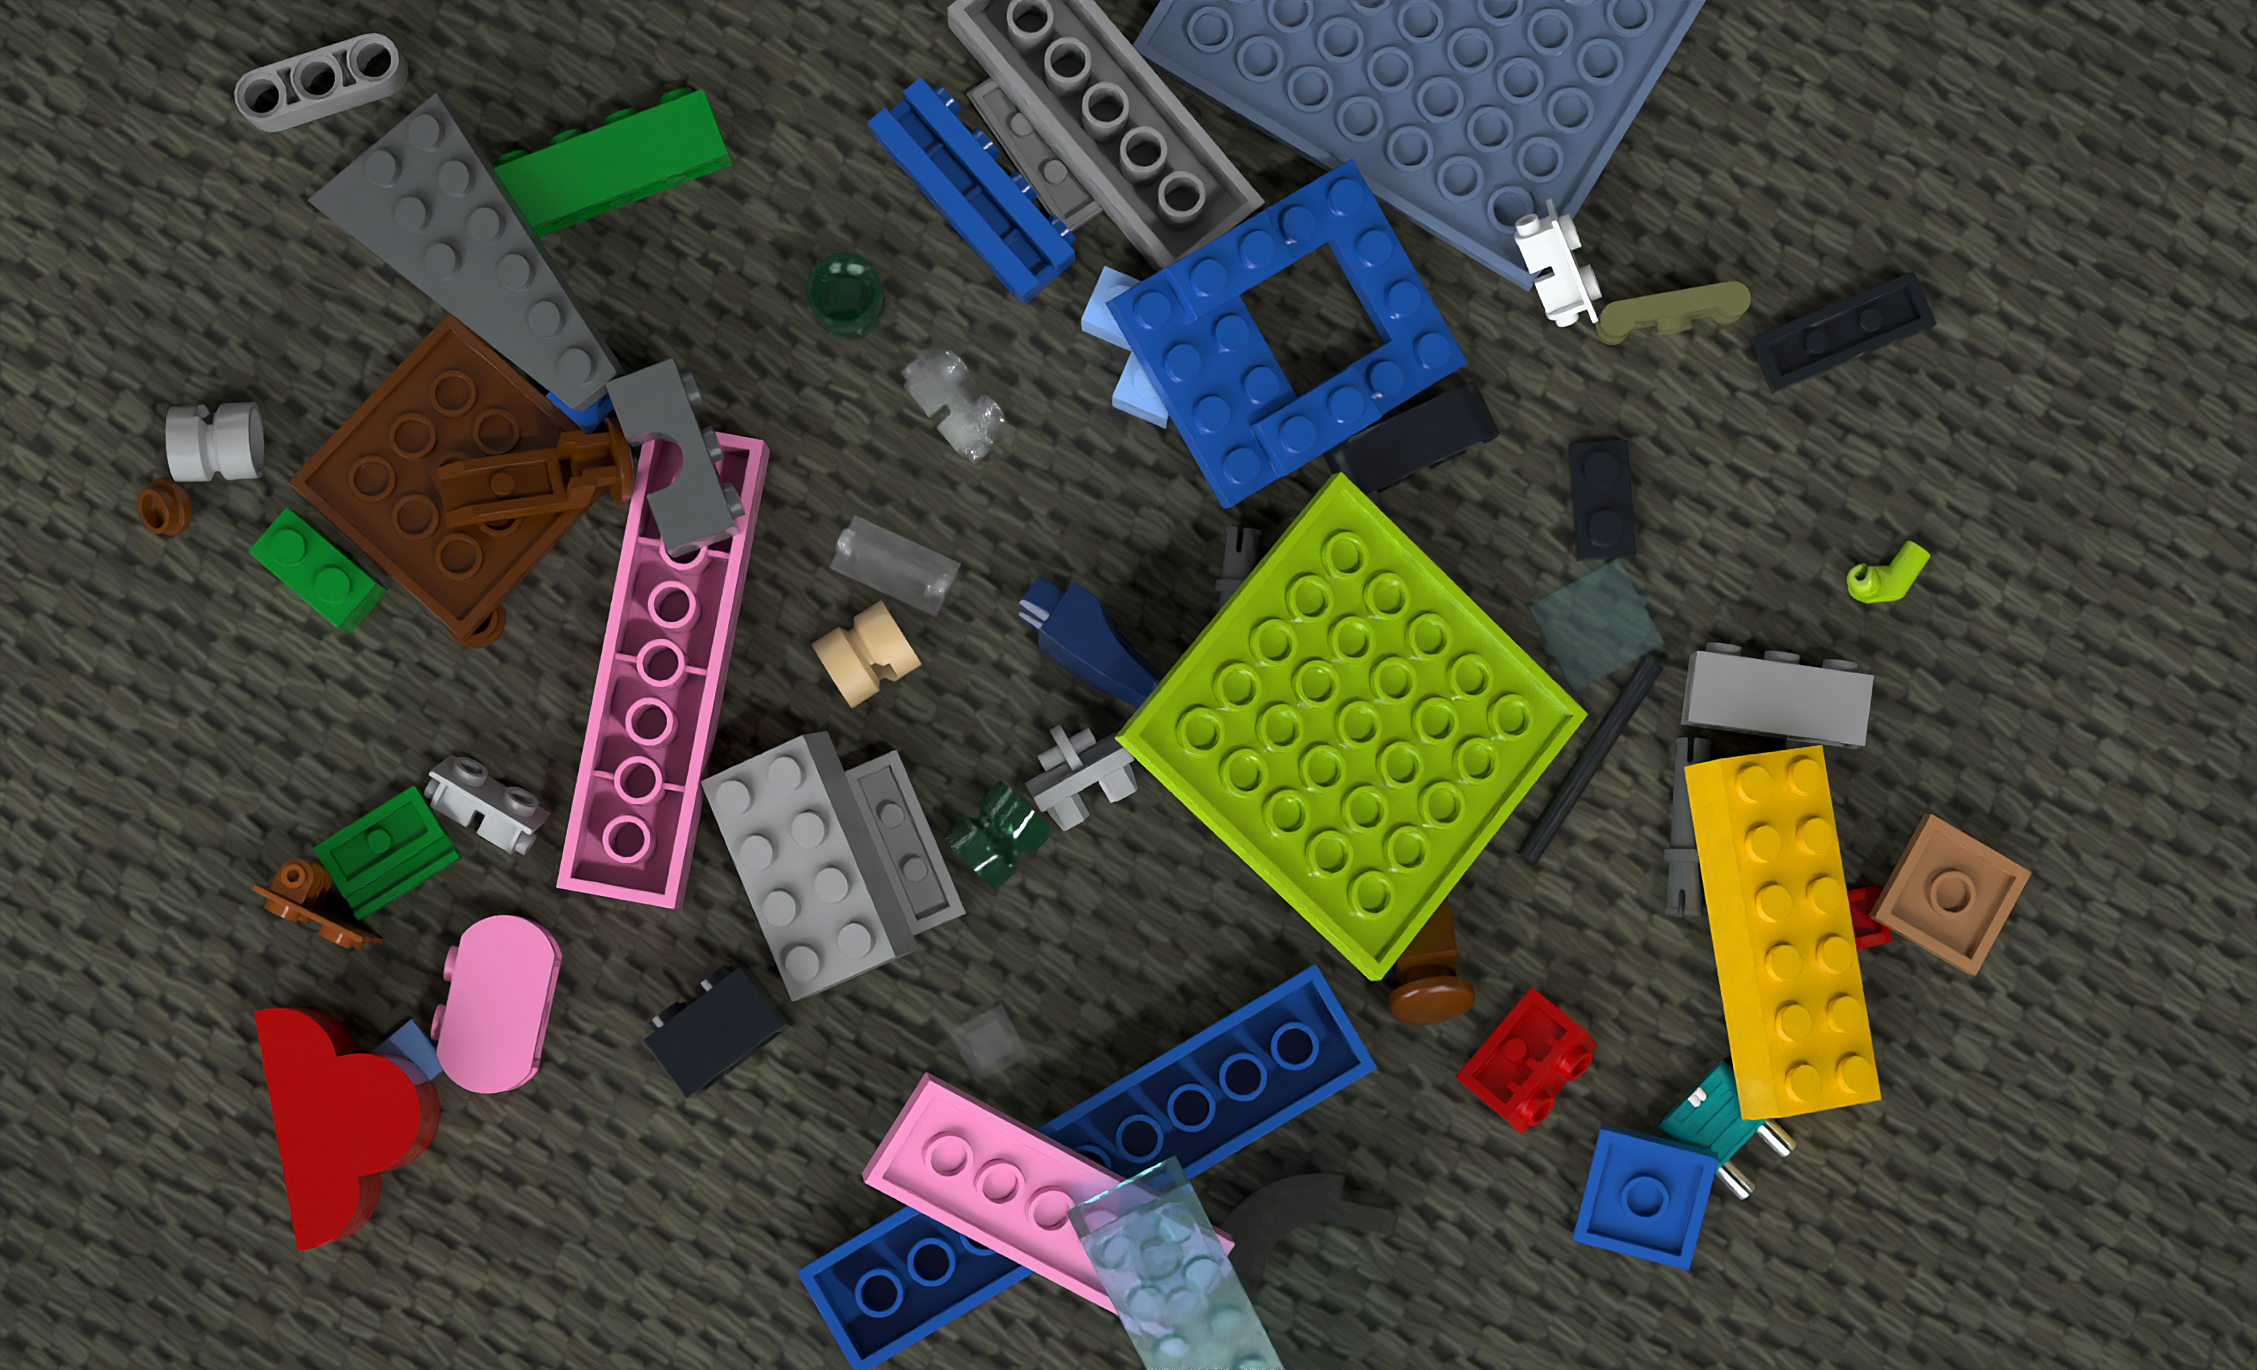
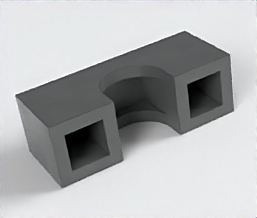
(661, 406)

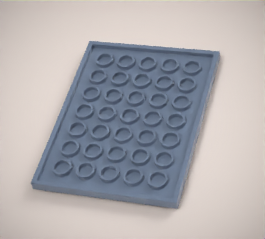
(1443, 104)

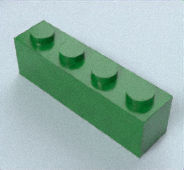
(615, 163)

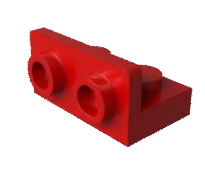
(1528, 1061)

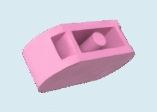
(497, 1003)

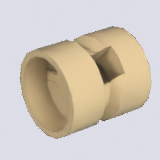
(866, 654)

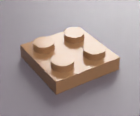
(1950, 894)

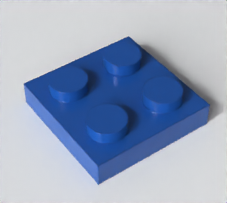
(1645, 1196)

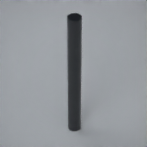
(1589, 760)

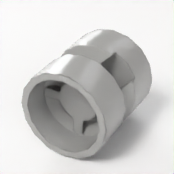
(212, 442)

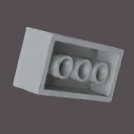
(809, 865)

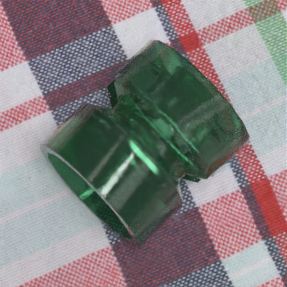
(845, 296)
(998, 835)

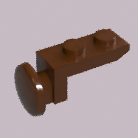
(539, 479)
(1427, 976)

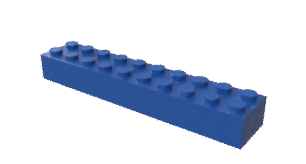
(1188, 1103)

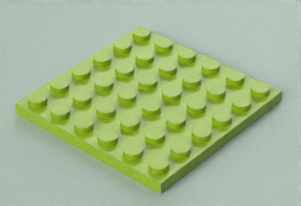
(1353, 726)

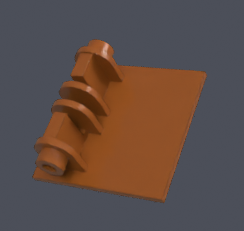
(299, 894)

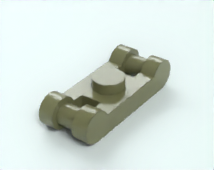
(1672, 310)

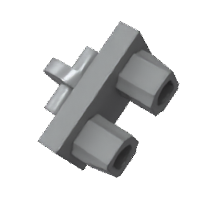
(1076, 765)

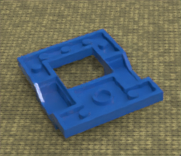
(1220, 371)

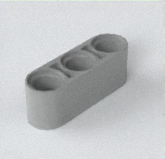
(294, 76)

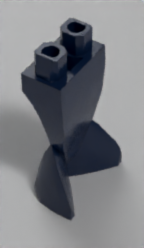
(1086, 641)

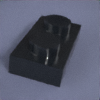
(1601, 500)

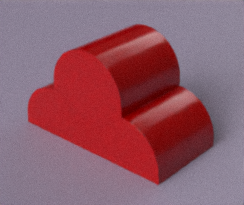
(339, 1119)

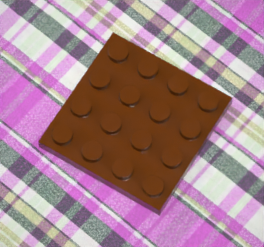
(382, 485)

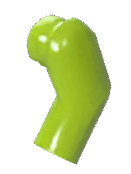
(1890, 581)

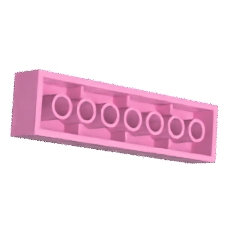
(659, 691)

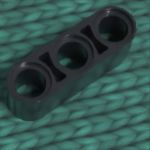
(1414, 440)

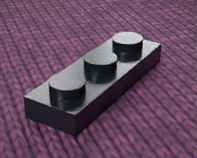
(1842, 332)

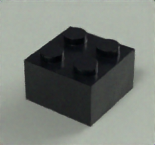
(715, 1031)

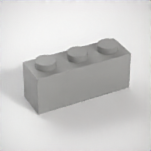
(1777, 696)

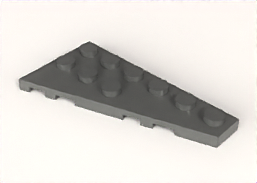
(454, 231)

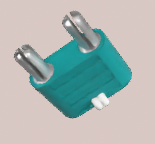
(1713, 1121)

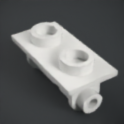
(1552, 244)

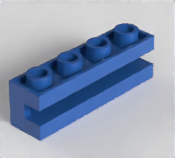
(973, 191)

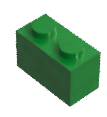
(318, 570)

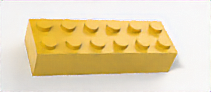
(1782, 933)

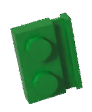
(387, 853)

